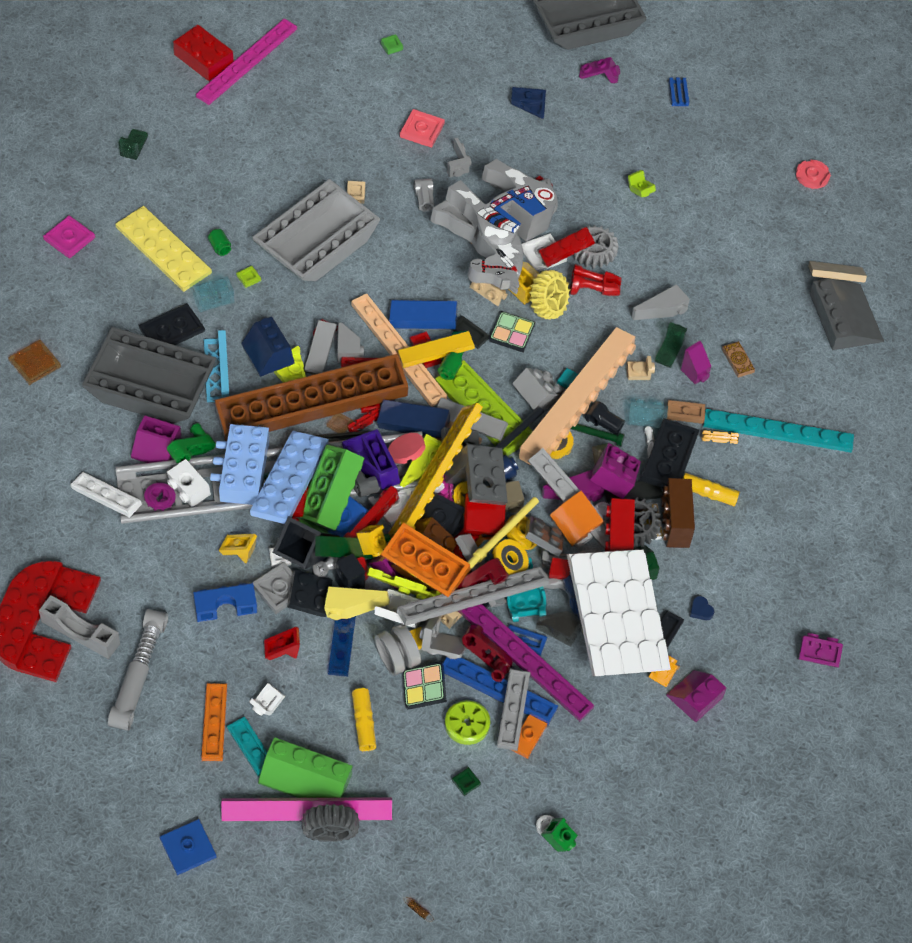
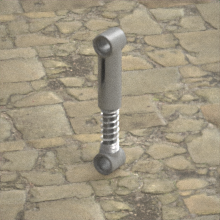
(122, 713)

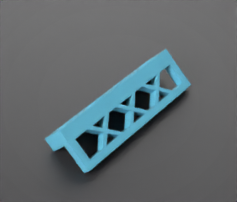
(223, 365)

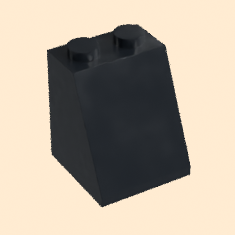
(298, 542)

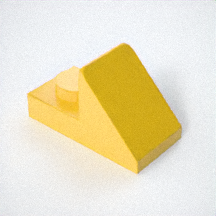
(240, 545)

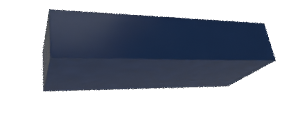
(413, 418)

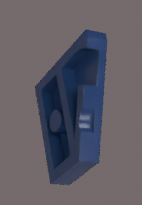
(529, 100)

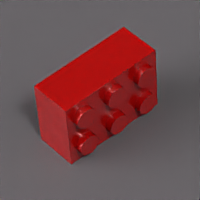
(203, 52)

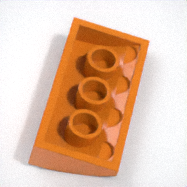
(426, 560)

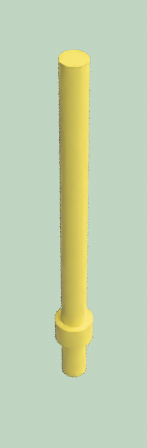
(481, 553)

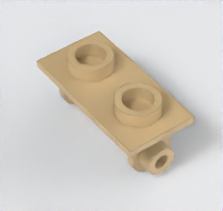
(490, 292)

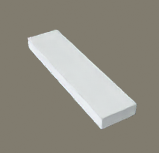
(106, 494)

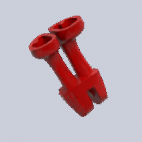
(607, 284)

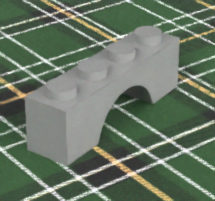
(95, 637)

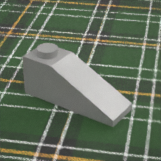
(666, 304)

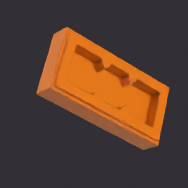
(530, 735)

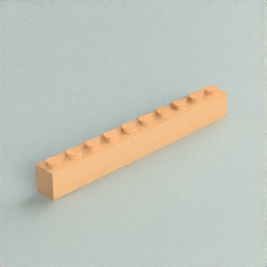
(579, 395)

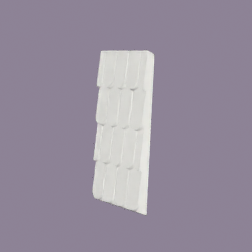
(618, 612)

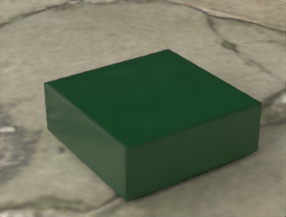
(466, 781)

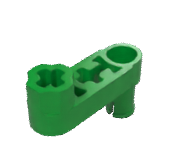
(189, 447)

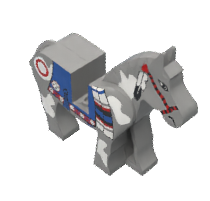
(495, 227)

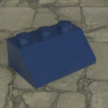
(267, 347)

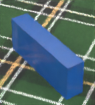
(423, 314)

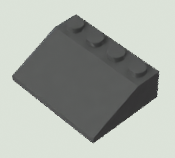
(844, 314)

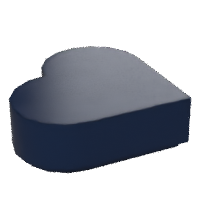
(701, 609)

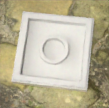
(531, 252)

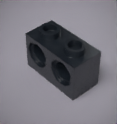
(350, 573)

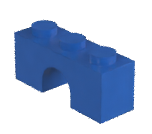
(239, 596)

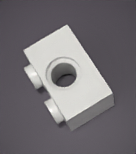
(183, 474)

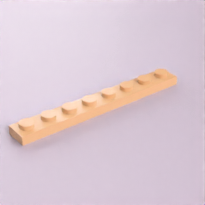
(392, 343)

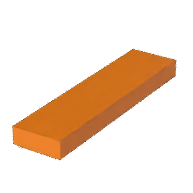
(214, 722)

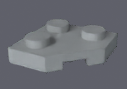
(275, 587)

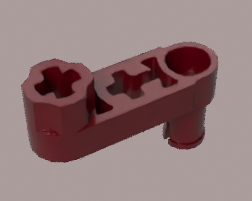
(491, 570)
(477, 643)

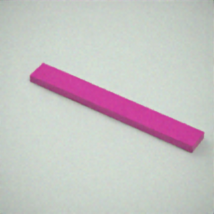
(246, 61)
(293, 808)

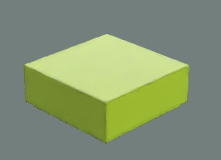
(248, 276)

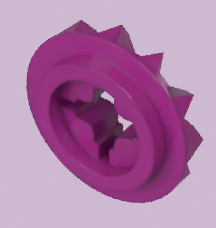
(154, 491)

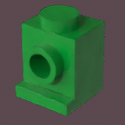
(560, 835)

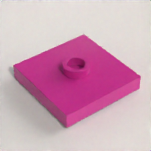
(69, 236)

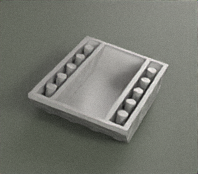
(318, 232)

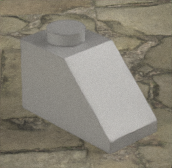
(348, 343)

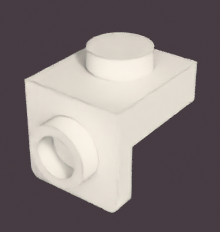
(267, 700)

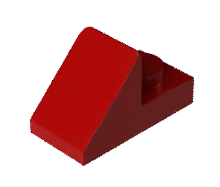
(282, 644)

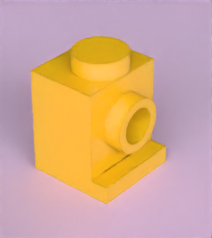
(372, 540)

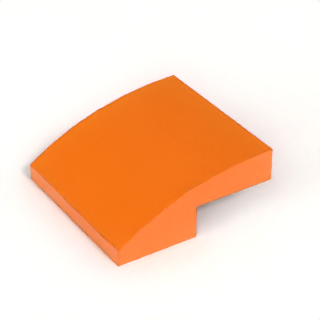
(576, 518)

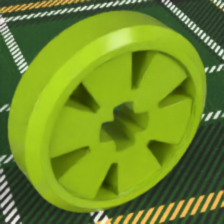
(477, 716)

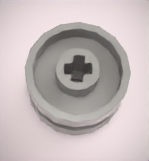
(397, 649)

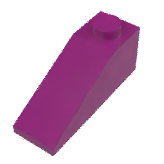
(582, 481)

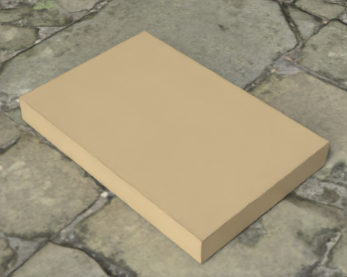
(837, 271)

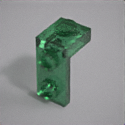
(132, 146)
(672, 344)

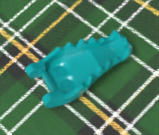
(527, 603)

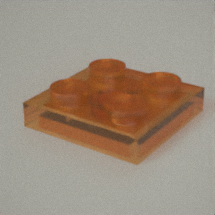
(34, 362)

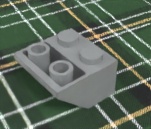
(538, 388)

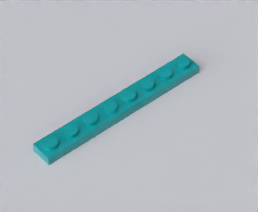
(778, 430)

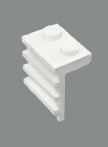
(390, 611)

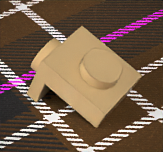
(357, 190)

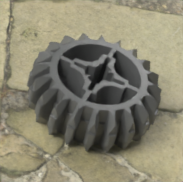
(645, 512)
(330, 823)

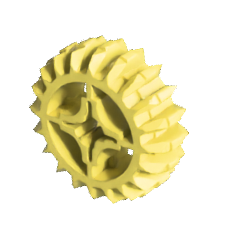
(549, 294)

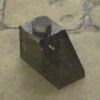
(561, 626)

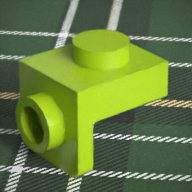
(639, 185)

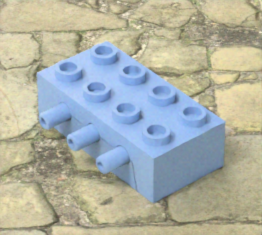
(242, 464)

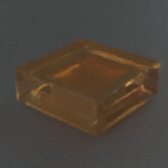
(339, 423)

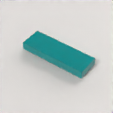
(248, 743)

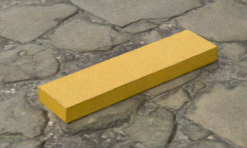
(435, 349)

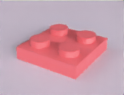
(422, 128)

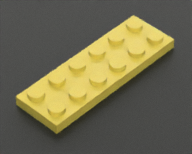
(163, 248)

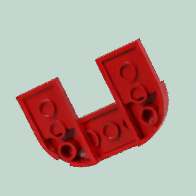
(20, 614)

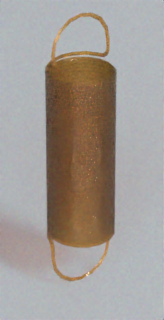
(418, 909)

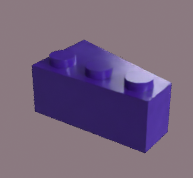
(376, 456)

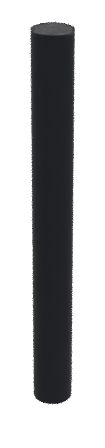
(520, 428)

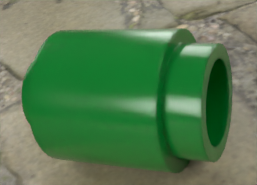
(219, 242)
(450, 366)

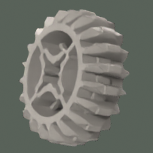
(598, 253)

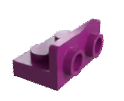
(820, 651)

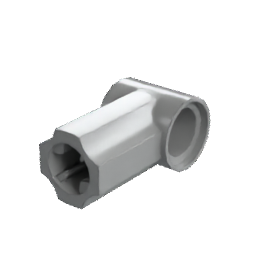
(424, 194)

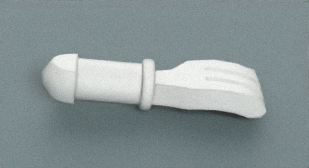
(650, 439)

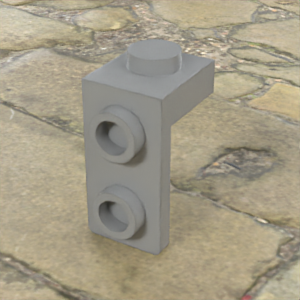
(461, 165)

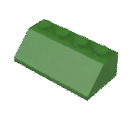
(331, 486)
(303, 772)

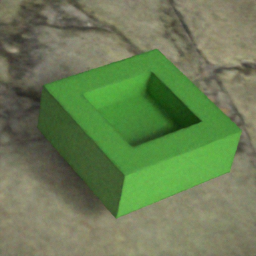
(391, 44)

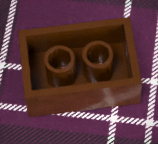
(678, 513)
(433, 530)

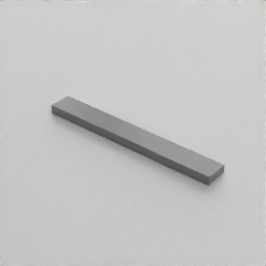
(472, 596)

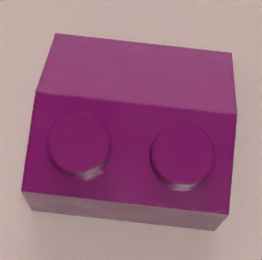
(697, 694)

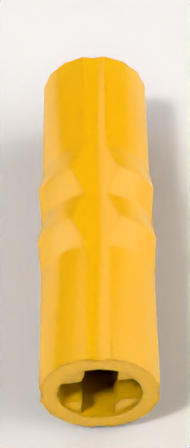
(713, 490)
(364, 719)

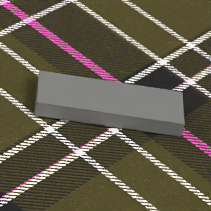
(320, 347)

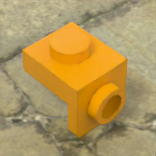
(666, 676)

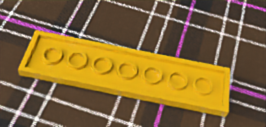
(439, 464)

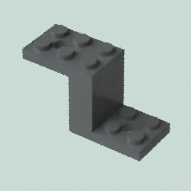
(476, 466)

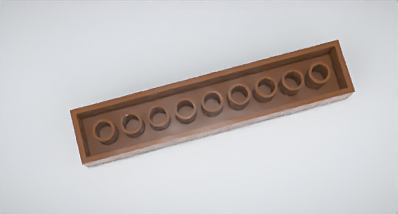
(315, 396)

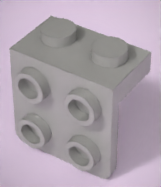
(440, 643)

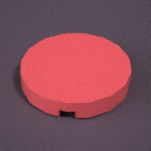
(813, 174)
(407, 447)

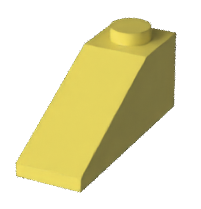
(349, 602)

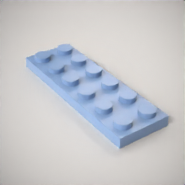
(289, 477)

